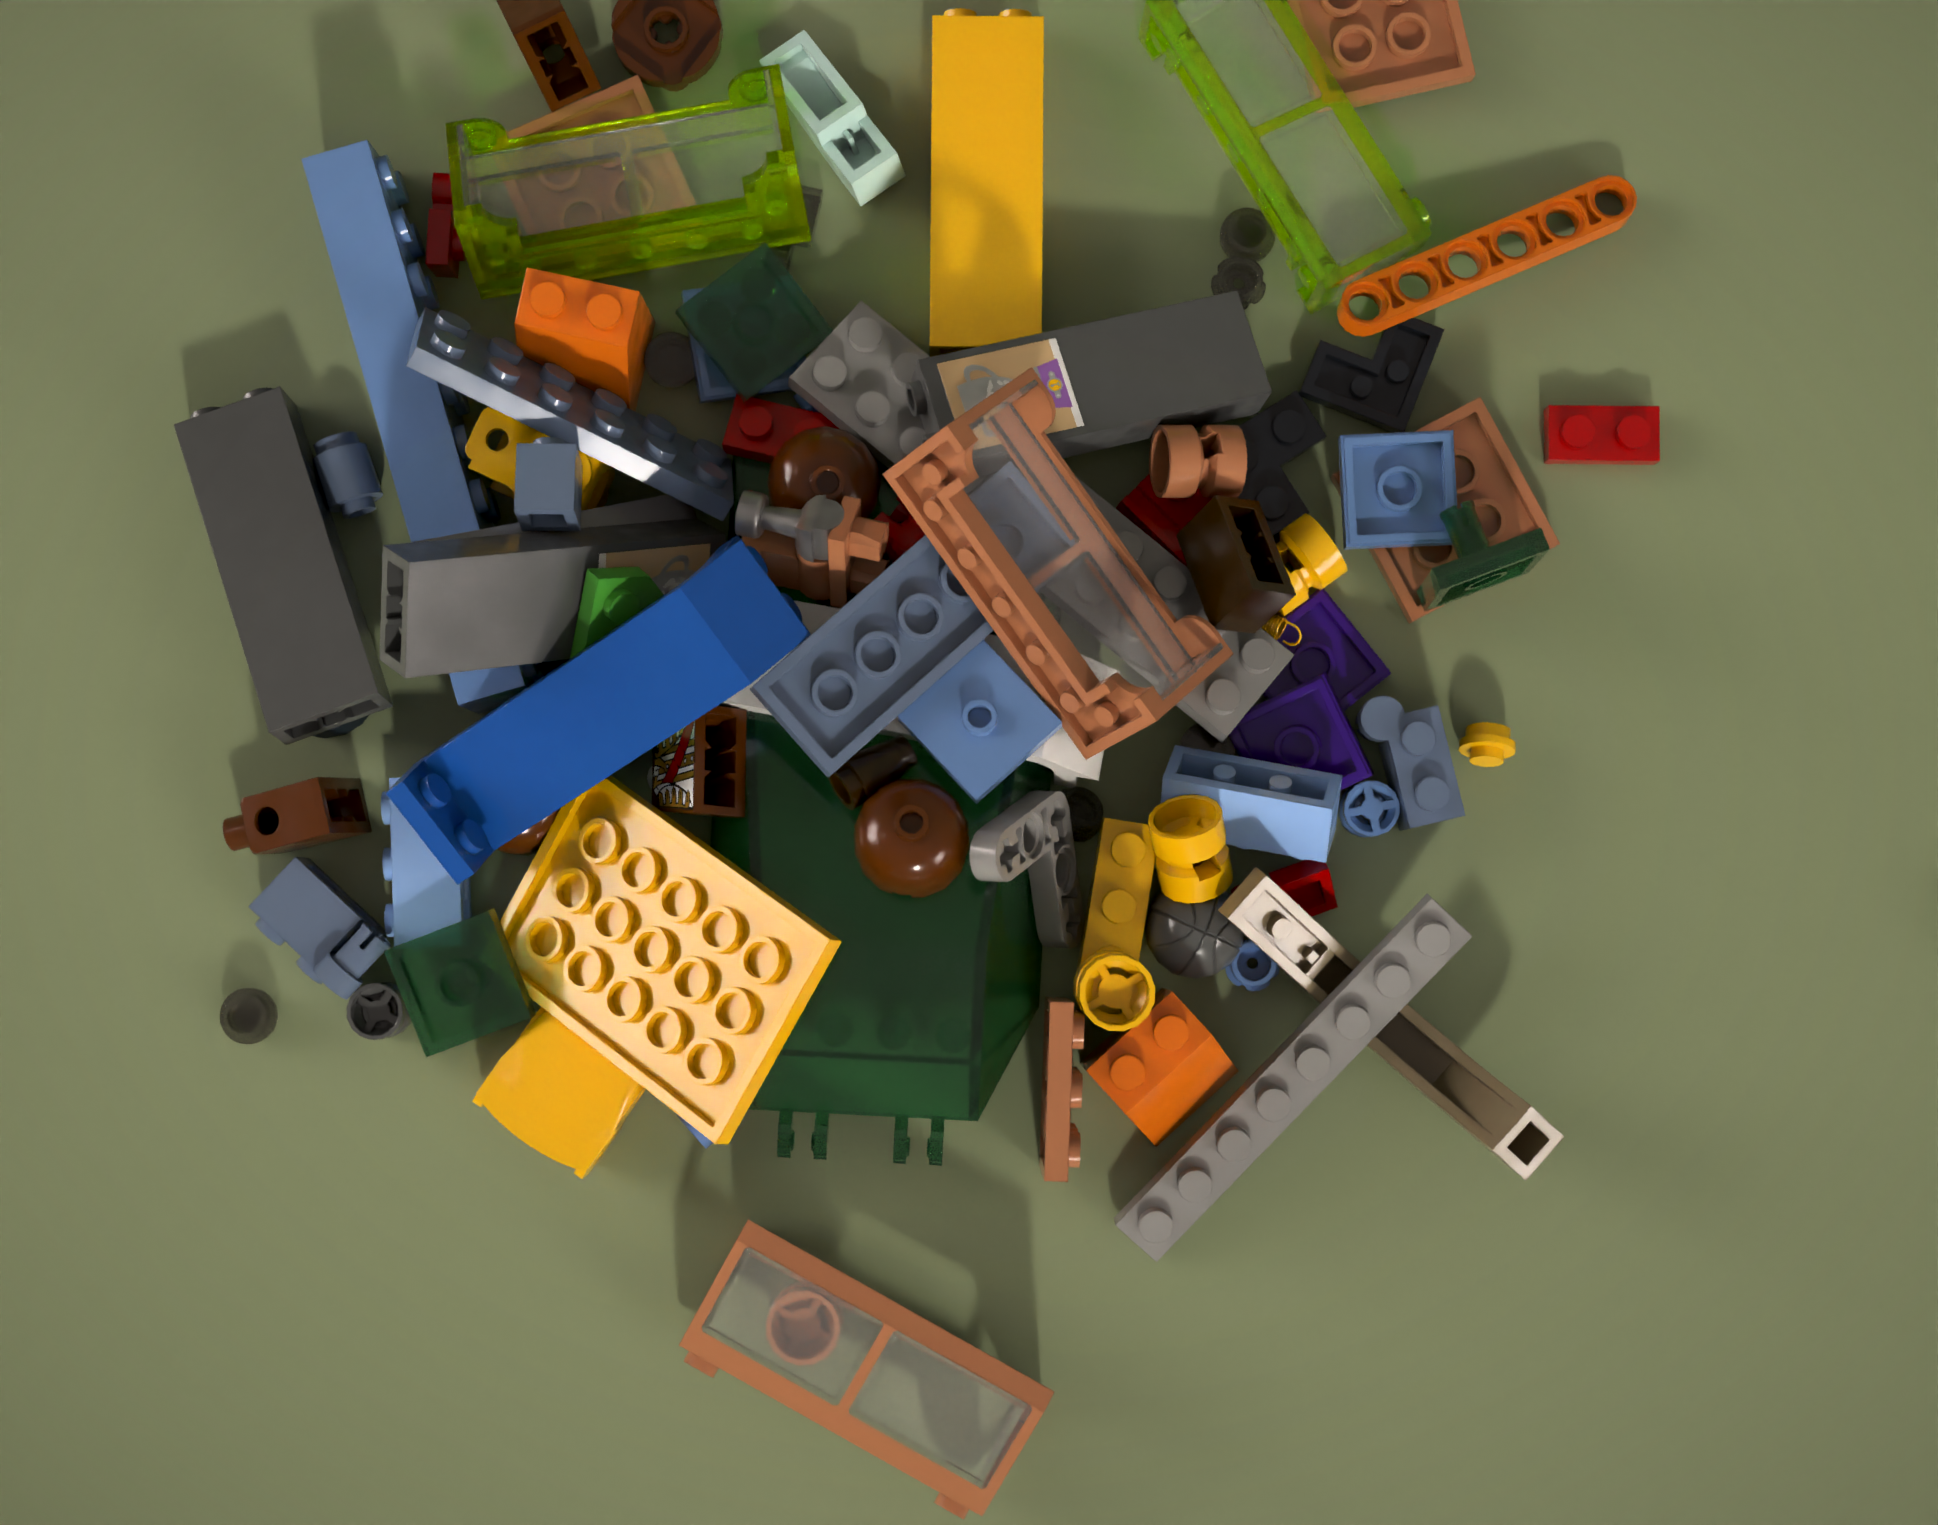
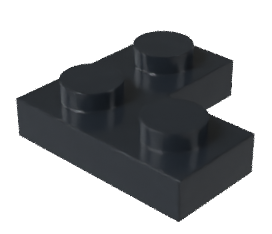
(1376, 388)
(1271, 442)

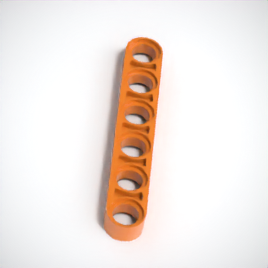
(1484, 250)

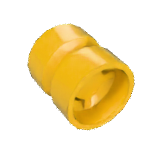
(1311, 555)
(1190, 848)
(1114, 990)

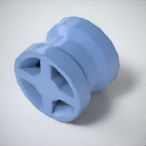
(1379, 807)

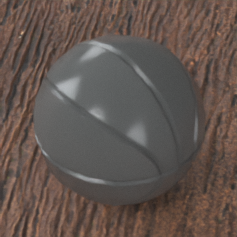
(1192, 937)

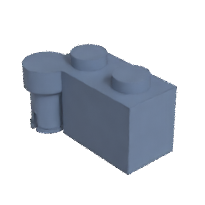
(1413, 760)
(321, 924)

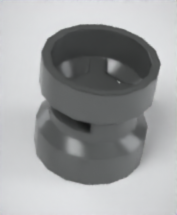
(370, 1008)

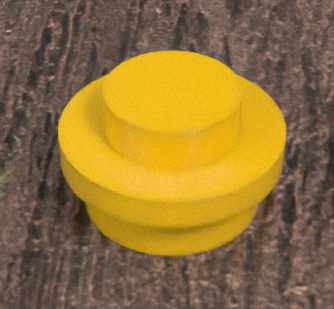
(1487, 744)

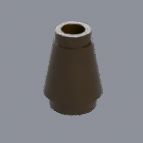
(871, 770)

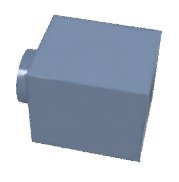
(548, 485)

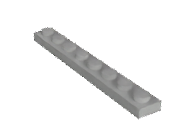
(1292, 1077)

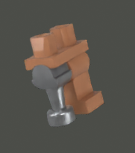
(815, 549)

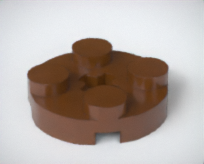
(671, 63)

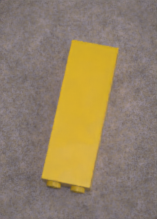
(986, 178)

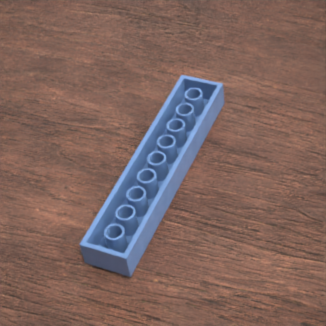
(416, 416)

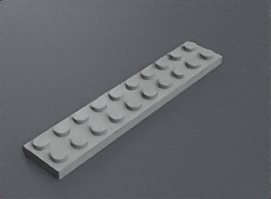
(861, 387)

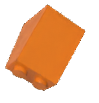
(586, 329)
(1161, 1067)

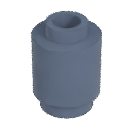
(346, 474)

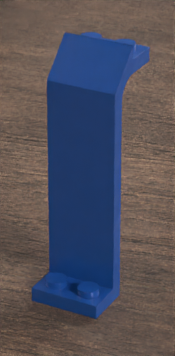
(600, 709)

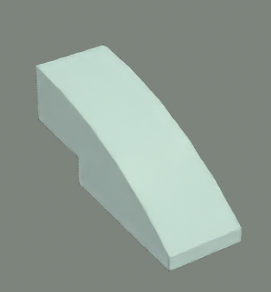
(835, 119)

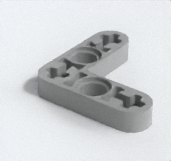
(1037, 837)

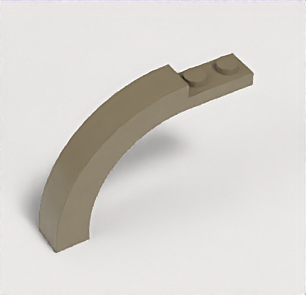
(1408, 1042)

